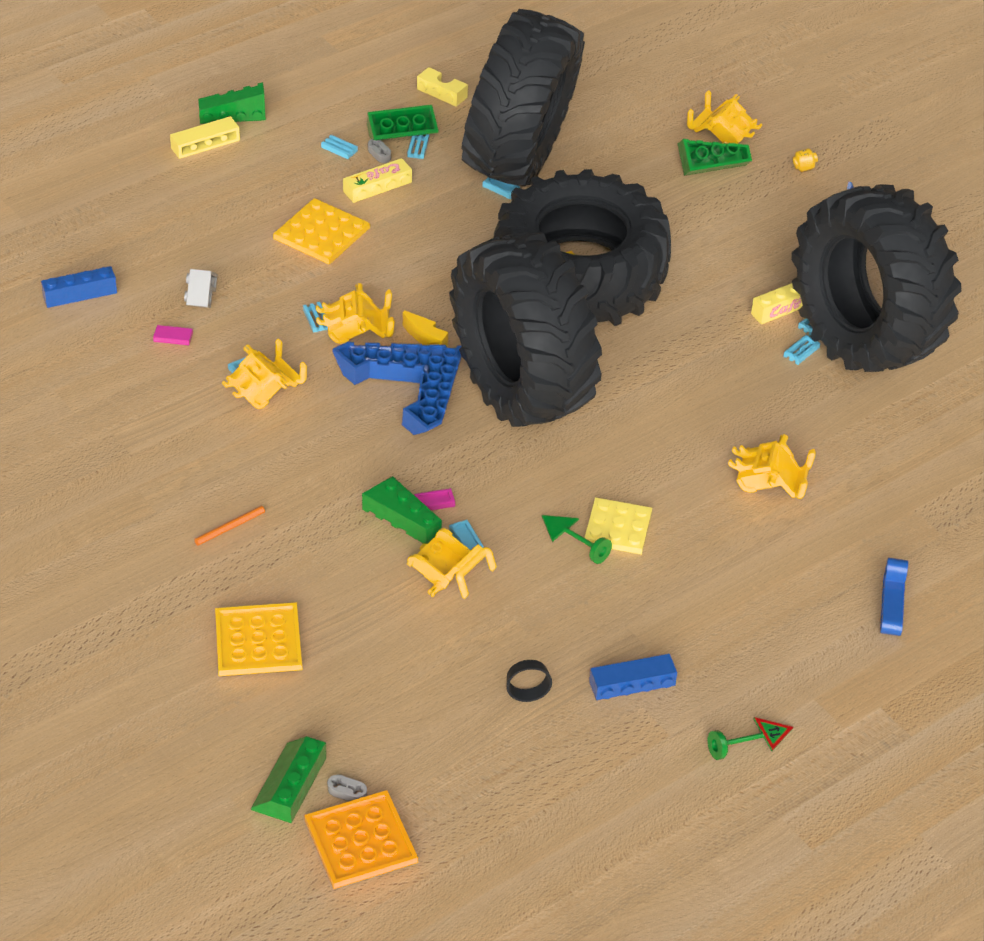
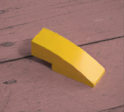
(424, 330)

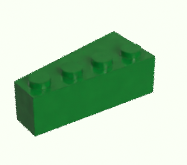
(240, 105)
(711, 156)
(402, 509)

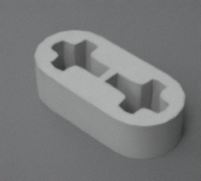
(379, 151)
(347, 788)

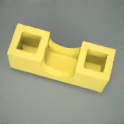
(452, 92)

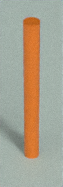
(229, 525)

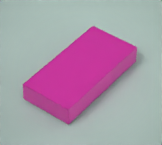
(173, 335)
(437, 499)

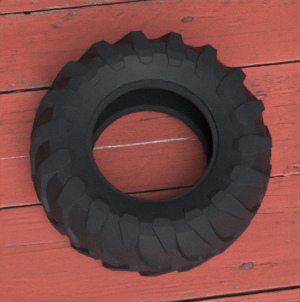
(522, 97)
(605, 214)
(913, 272)
(525, 328)

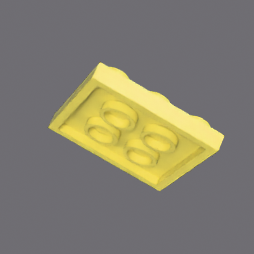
(620, 523)

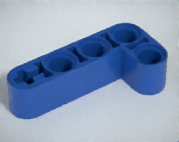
(893, 596)

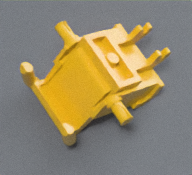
(727, 122)
(355, 315)
(261, 378)
(772, 466)
(448, 557)

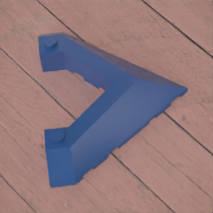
(417, 363)

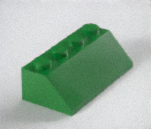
(401, 122)
(291, 779)

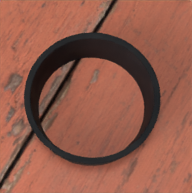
(531, 694)

